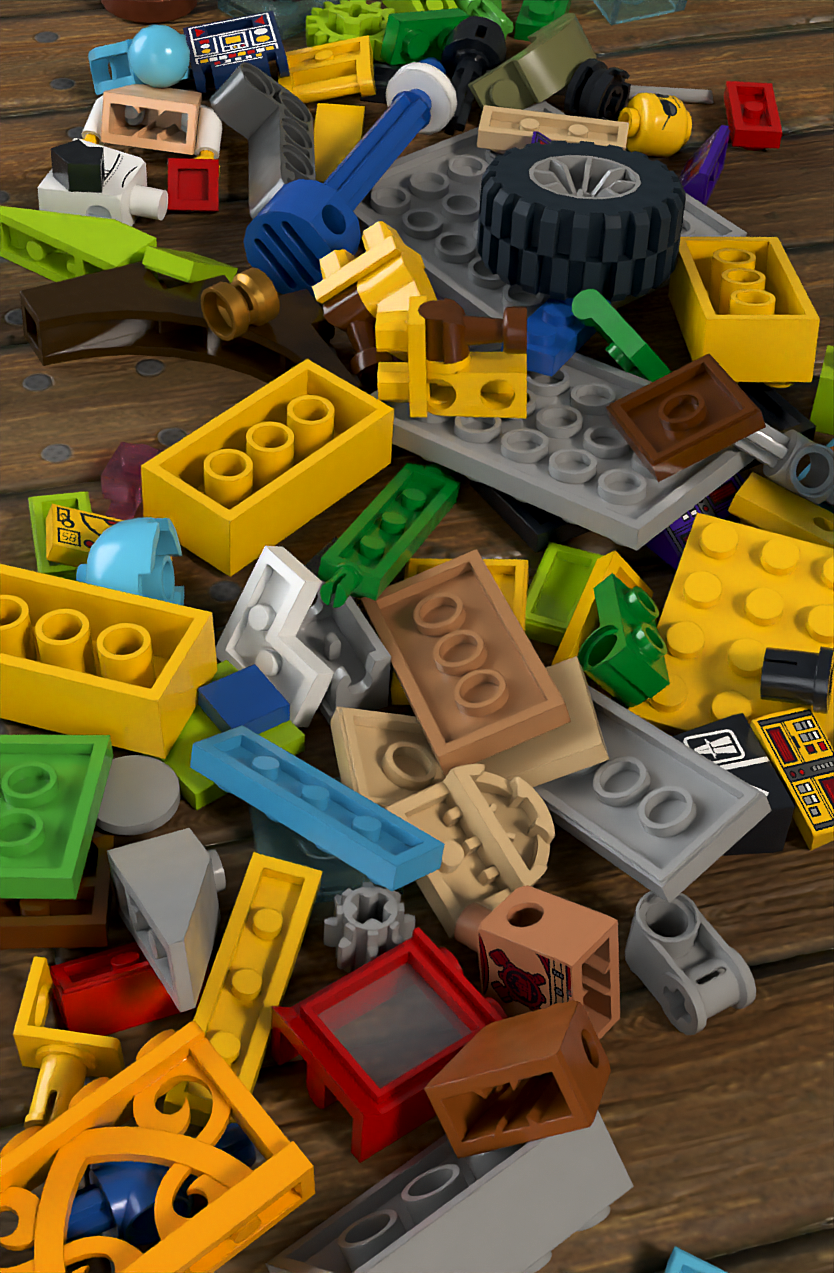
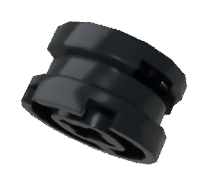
(597, 91)

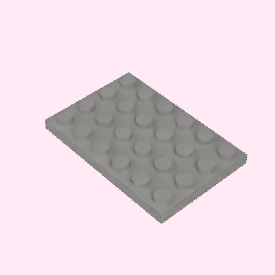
(568, 454)

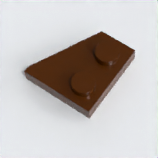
(64, 921)

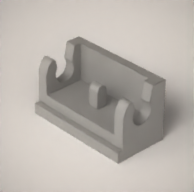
(352, 652)

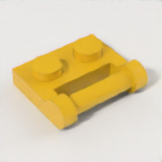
(331, 70)

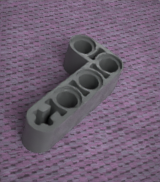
(276, 130)

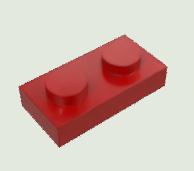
(752, 115)

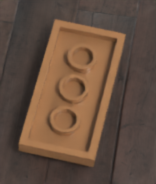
(465, 662)

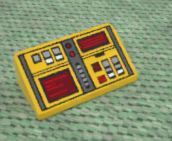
(805, 767)

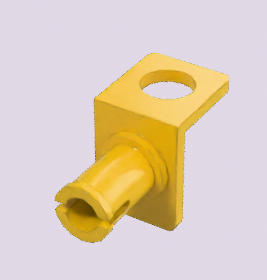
(61, 1055)

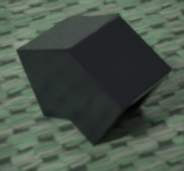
(79, 166)

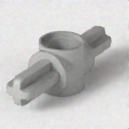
(780, 459)

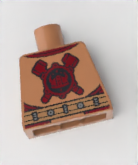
(545, 953)

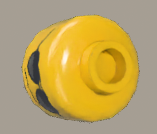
(656, 124)

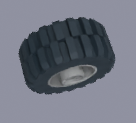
(580, 220)

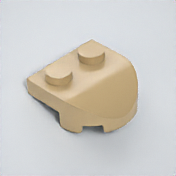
(492, 836)

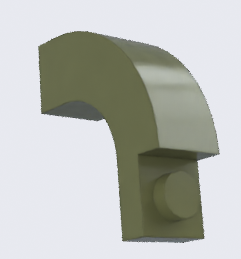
(538, 69)

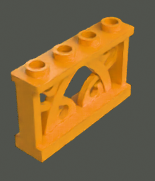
(239, 1200)

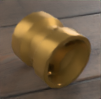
(236, 305)

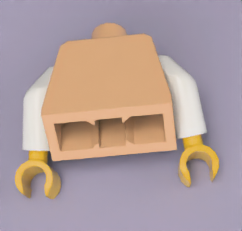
(155, 120)

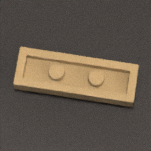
(511, 128)

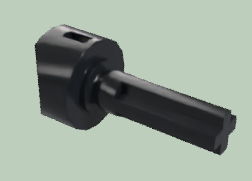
(469, 58)

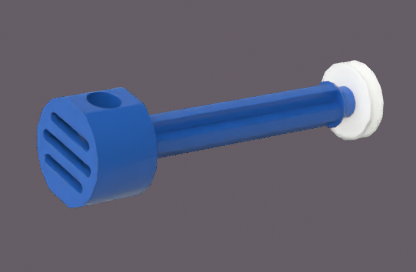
(316, 217)

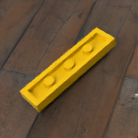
(251, 973)

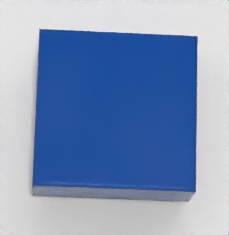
(244, 700)

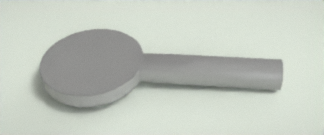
(138, 796)

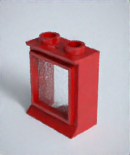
(384, 1037)

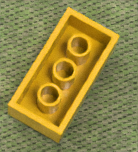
(745, 309)
(268, 465)
(100, 660)

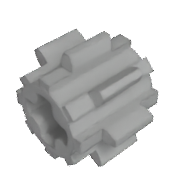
(366, 925)

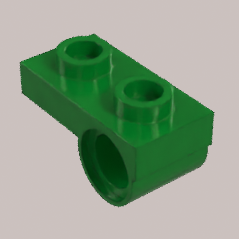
(626, 648)

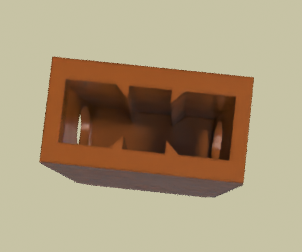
(545, 1074)

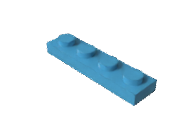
(318, 807)

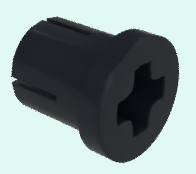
(798, 677)

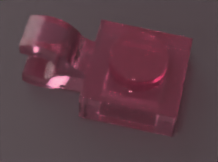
(123, 480)

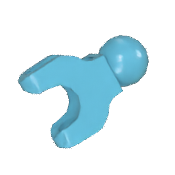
(153, 58)

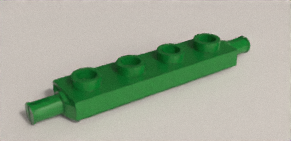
(387, 533)

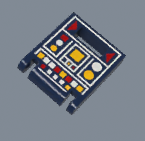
(227, 43)

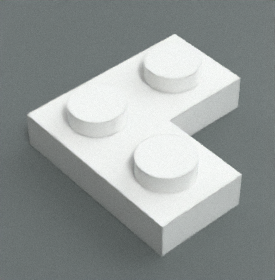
(266, 627)

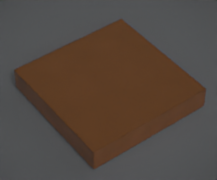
(685, 417)

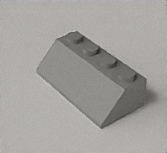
(469, 1212)

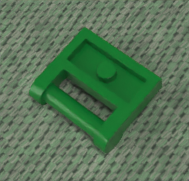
(624, 343)

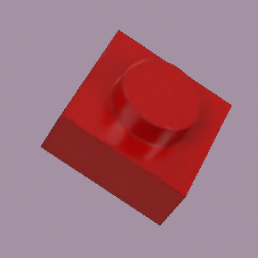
(193, 185)

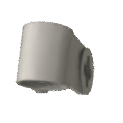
(686, 962)

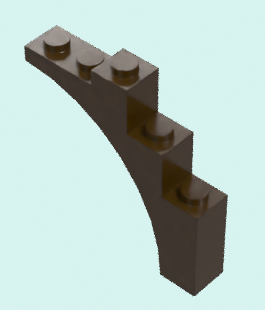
(136, 314)

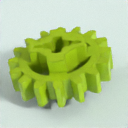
(348, 21)

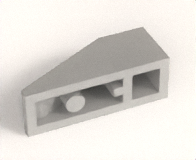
(171, 907)

